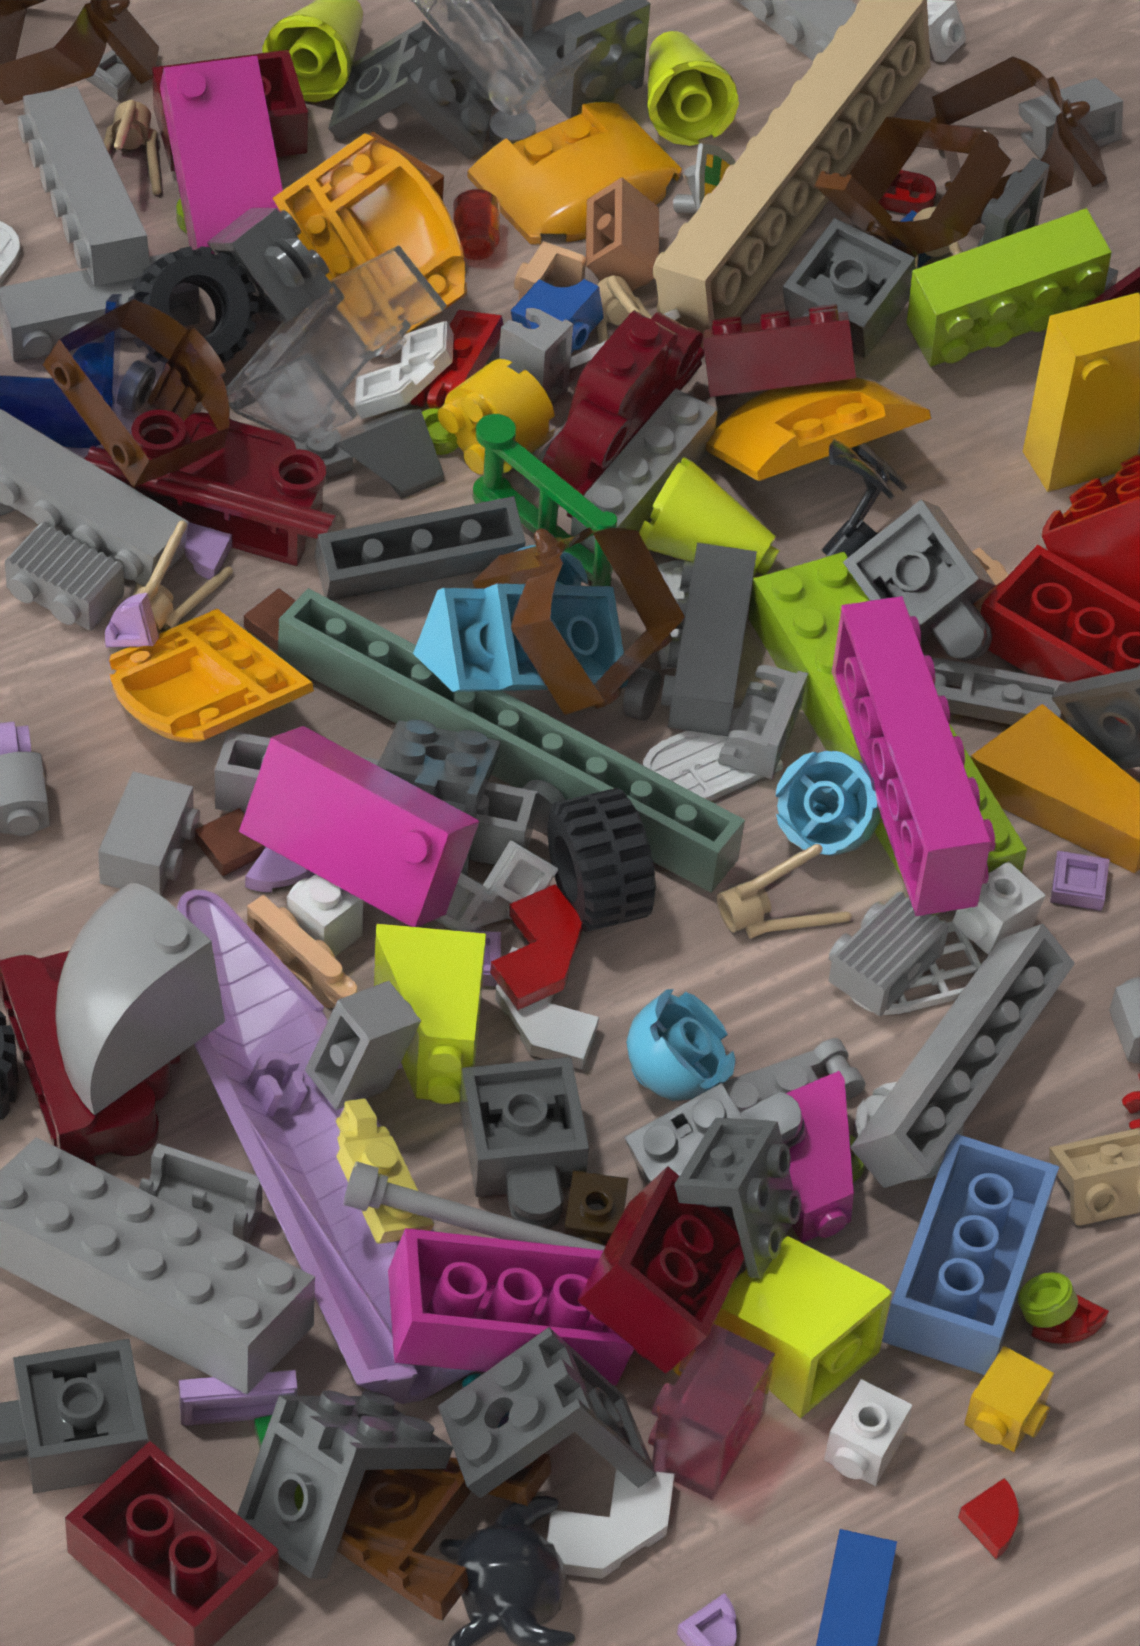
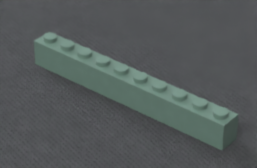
(386, 677)

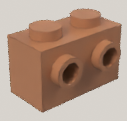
(622, 234)

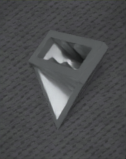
(396, 450)

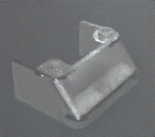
(498, 55)
(308, 362)

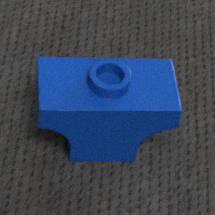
(577, 304)

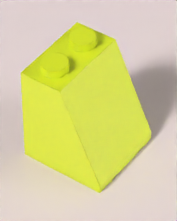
(443, 983)
(813, 1317)

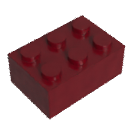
(283, 100)
(778, 351)
(664, 1273)
(172, 1549)

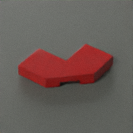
(544, 964)

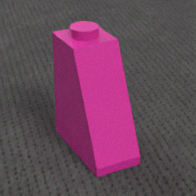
(822, 1161)

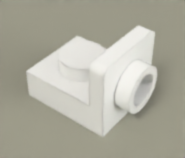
(945, 29)

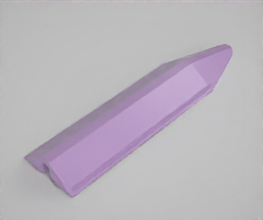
(293, 1145)

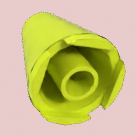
(320, 44)
(688, 91)
(700, 511)

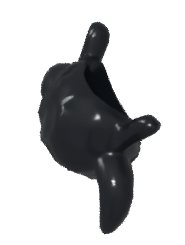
(512, 1579)

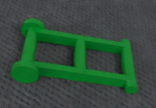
(498, 437)

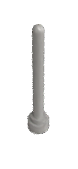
(371, 1189)

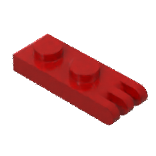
(473, 343)

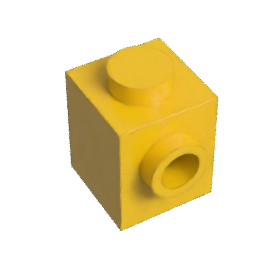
(1010, 1400)

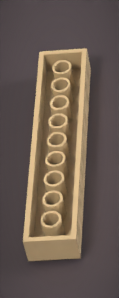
(770, 190)

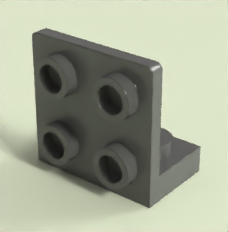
(745, 1169)

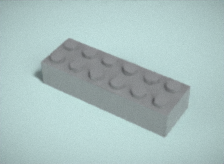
(150, 1267)

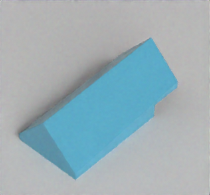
(474, 649)

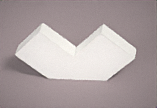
(422, 360)
(512, 878)
(551, 1029)
(598, 1544)

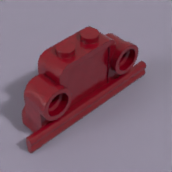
(621, 393)
(250, 488)
(124, 1126)

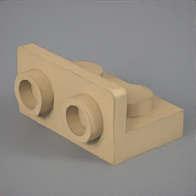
(1100, 1175)

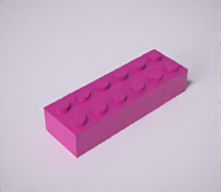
(912, 756)

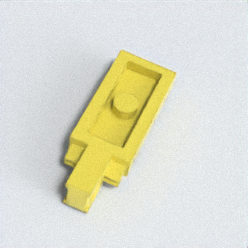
(373, 1145)

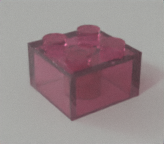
(710, 1410)

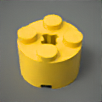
(503, 392)

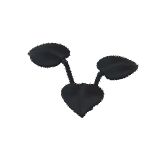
(856, 531)

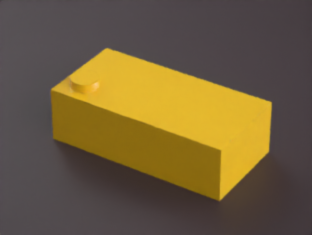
(1086, 394)

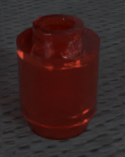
(477, 223)

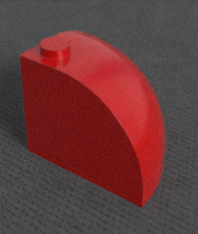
(1102, 529)

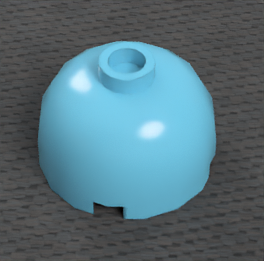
(827, 802)
(678, 1047)

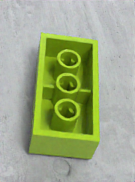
(1006, 287)

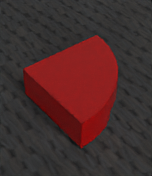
(1081, 1325)
(992, 1517)

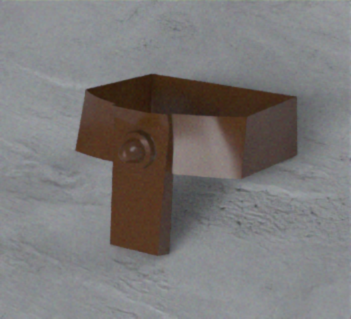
(76, 53)
(1005, 80)
(883, 159)
(185, 385)
(540, 639)

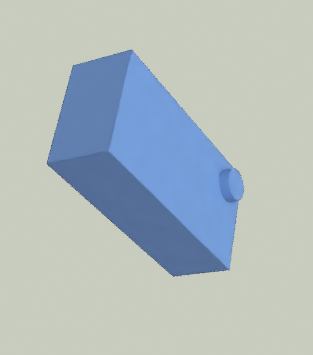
(970, 1254)

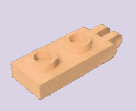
(306, 958)

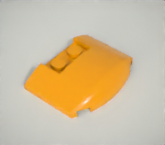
(554, 172)
(370, 203)
(799, 422)
(203, 679)

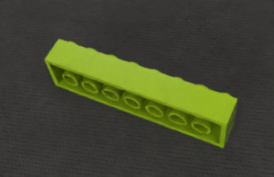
(798, 624)

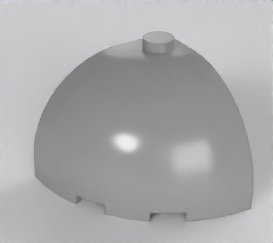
(133, 994)

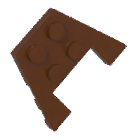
(403, 1514)

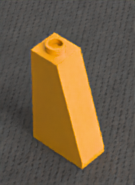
(1064, 786)

